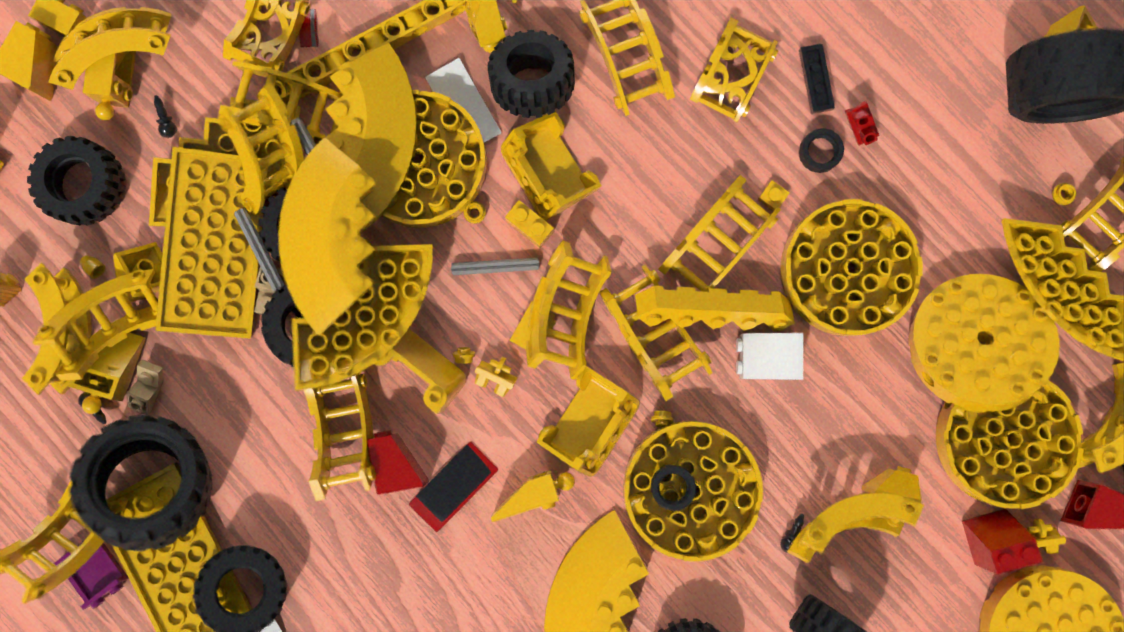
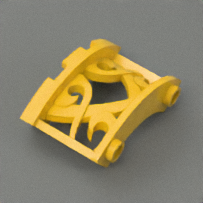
(734, 37)
(238, 38)

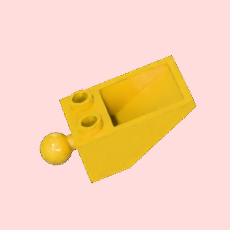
(486, 23)
(110, 82)
(113, 371)
(535, 492)

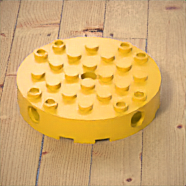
(450, 169)
(884, 264)
(1017, 335)
(1019, 472)
(726, 495)
(1049, 601)

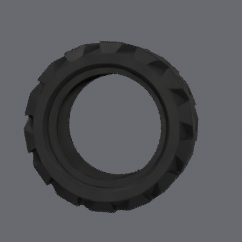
(1067, 77)
(112, 446)

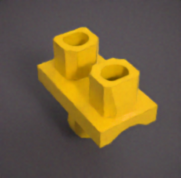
(497, 373)
(1046, 536)

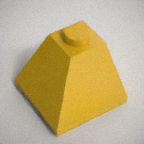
(1076, 20)
(137, 258)
(895, 482)

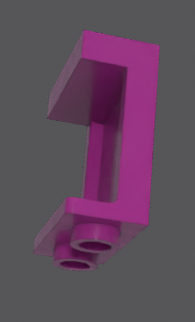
(97, 577)

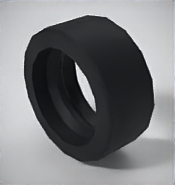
(836, 142)
(685, 500)

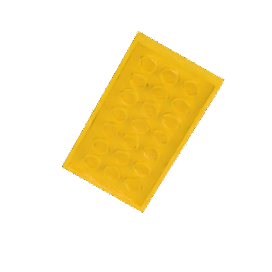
(205, 256)
(168, 575)

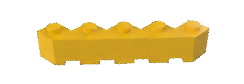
(714, 307)

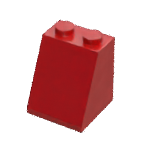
(394, 464)
(1094, 507)
(1000, 542)

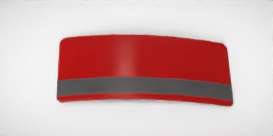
(308, 31)

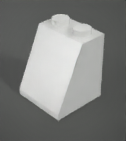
(770, 356)

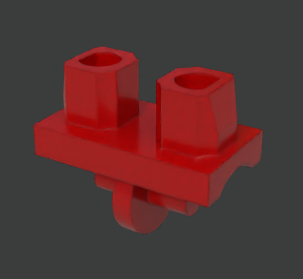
(862, 124)

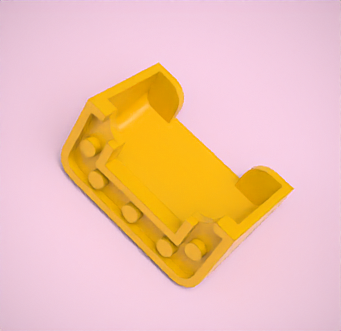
(546, 166)
(442, 375)
(590, 423)

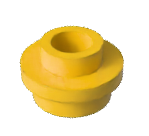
(1070, 194)
(467, 212)
(463, 355)
(662, 418)

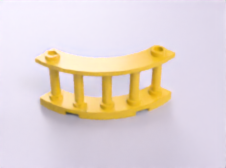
(646, 37)
(96, 38)
(250, 67)
(289, 151)
(708, 225)
(1099, 259)
(53, 295)
(543, 303)
(638, 343)
(78, 363)
(323, 440)
(1107, 443)
(868, 510)
(48, 531)

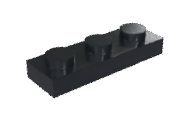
(816, 78)

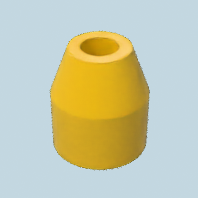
(92, 266)

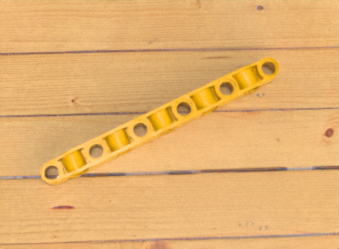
(410, 22)

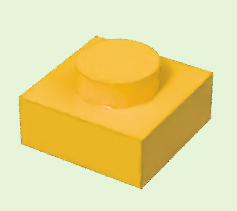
(773, 195)

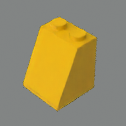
(28, 58)

